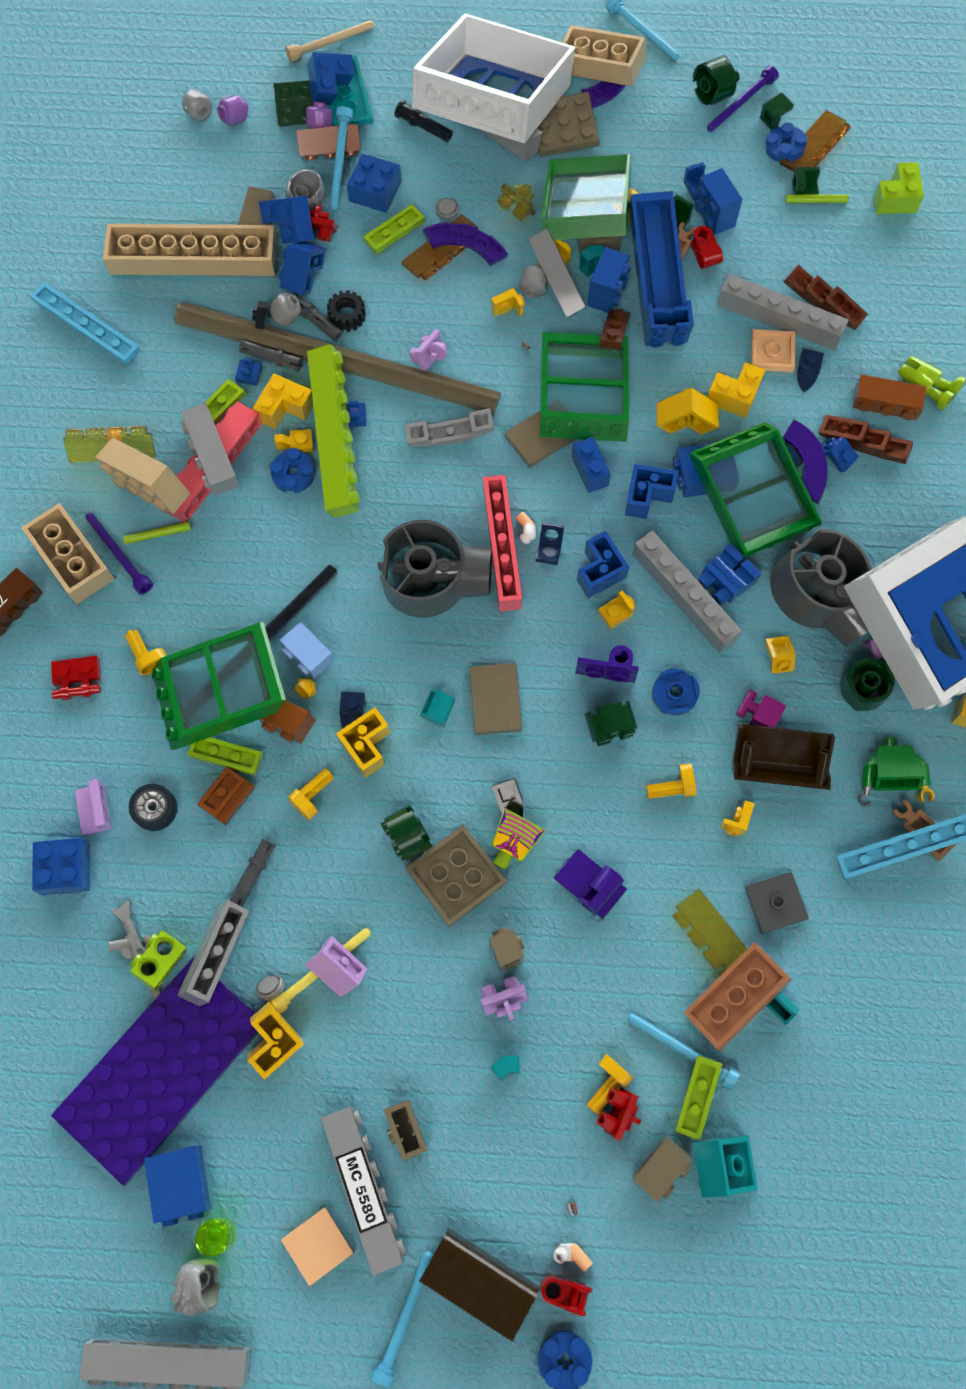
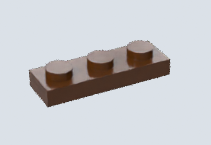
(614, 329)

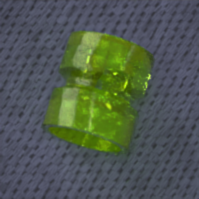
(215, 1236)

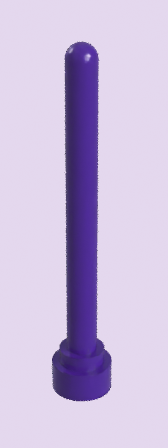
(768, 76)
(141, 583)

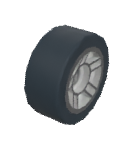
(146, 797)

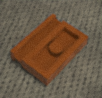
(226, 795)

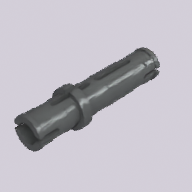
(332, 331)
(279, 357)
(252, 872)

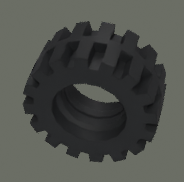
(346, 300)

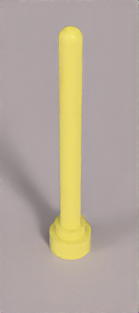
(283, 1000)

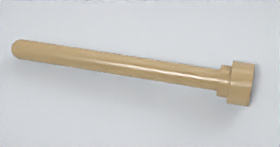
(295, 52)

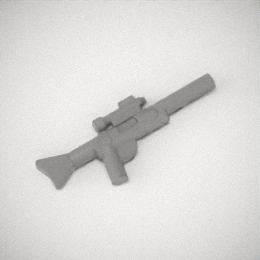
(131, 944)

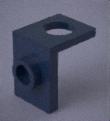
(549, 549)

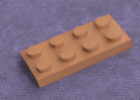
(737, 996)

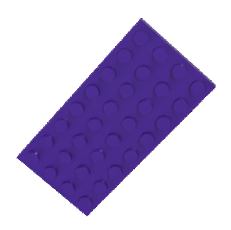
(155, 1076)

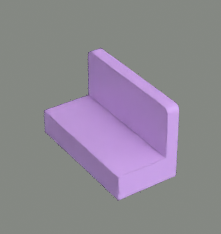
(93, 808)
(337, 967)

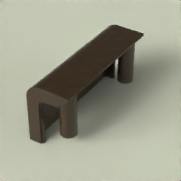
(783, 756)
(480, 1284)

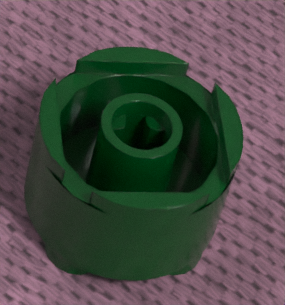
(715, 80)
(856, 688)
(611, 722)
(407, 833)

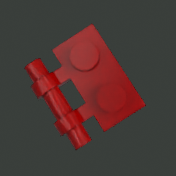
(73, 671)

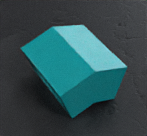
(589, 259)
(437, 707)
(787, 1004)
(505, 1066)

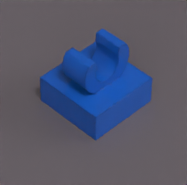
(248, 372)
(357, 414)

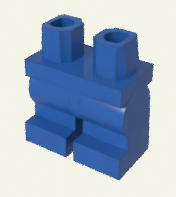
(724, 577)

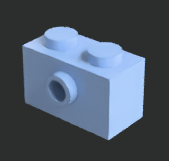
(306, 651)

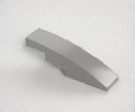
(556, 272)

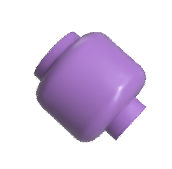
(232, 110)
(318, 116)

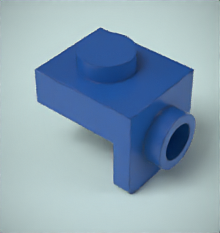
(692, 177)
(840, 453)

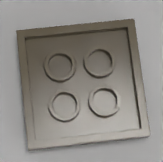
(568, 126)
(456, 875)

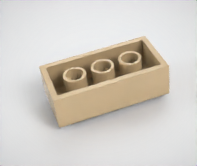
(606, 55)
(142, 476)
(67, 553)

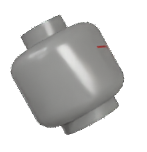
(195, 104)
(533, 281)
(285, 309)

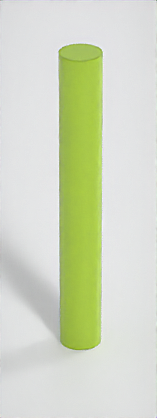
(817, 198)
(158, 532)

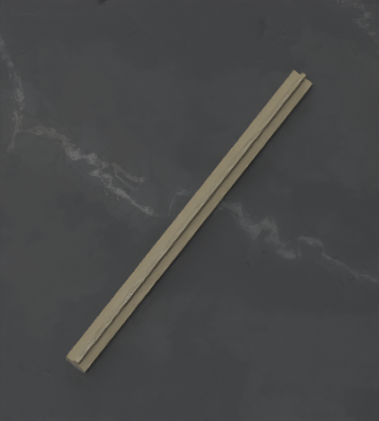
(353, 361)

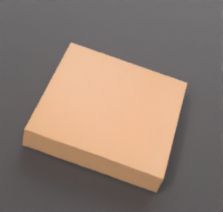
(773, 350)
(317, 1246)

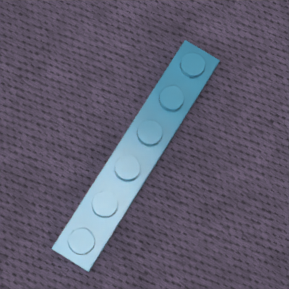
(85, 323)
(903, 847)

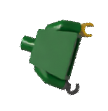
(896, 769)

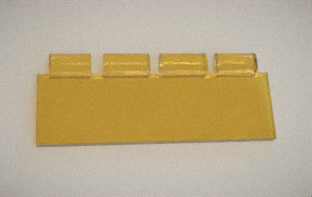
(85, 448)
(709, 930)

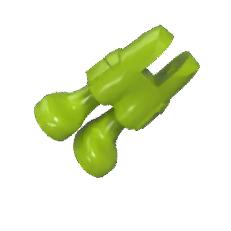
(927, 375)

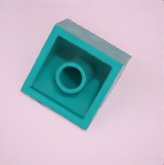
(725, 1166)

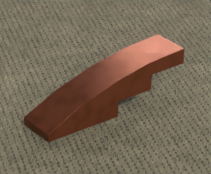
(823, 296)
(867, 440)

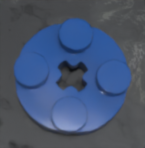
(786, 134)
(292, 459)
(682, 681)
(577, 1372)

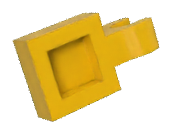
(298, 439)

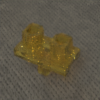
(523, 206)

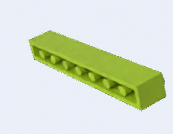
(333, 431)

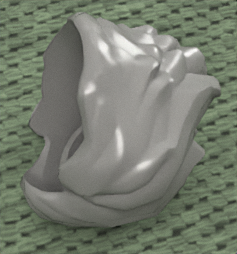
(306, 183)
(196, 1287)

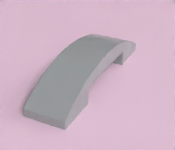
(449, 432)

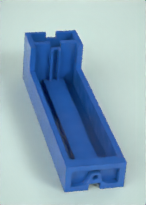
(659, 270)

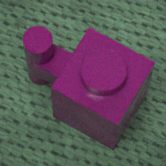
(765, 713)

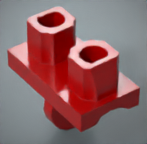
(321, 222)
(622, 1114)

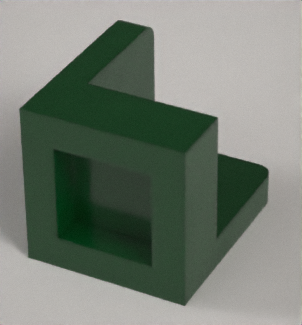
(774, 109)
(805, 180)
(683, 210)

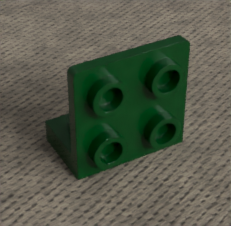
(292, 102)

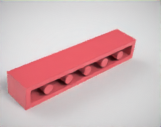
(235, 432)
(502, 543)

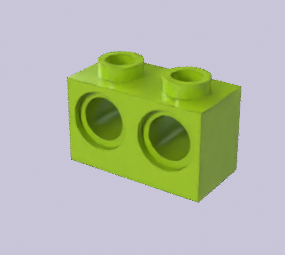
(163, 963)

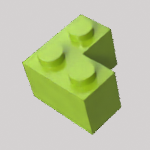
(900, 193)

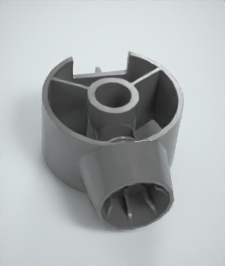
(469, 573)
(799, 590)

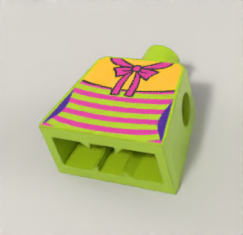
(514, 838)

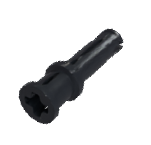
(416, 118)

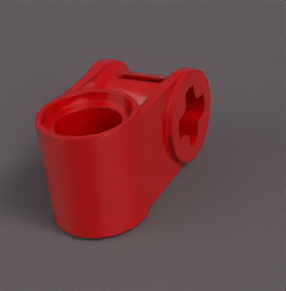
(706, 247)
(568, 1294)

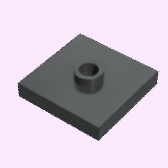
(776, 903)

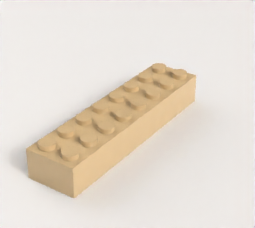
(190, 249)

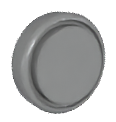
(447, 208)
(270, 987)

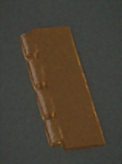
(820, 140)
(425, 258)

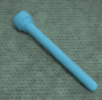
(617, 7)
(344, 117)
(727, 1076)
(383, 1373)

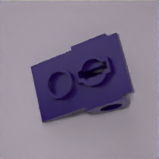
(617, 669)
(593, 886)

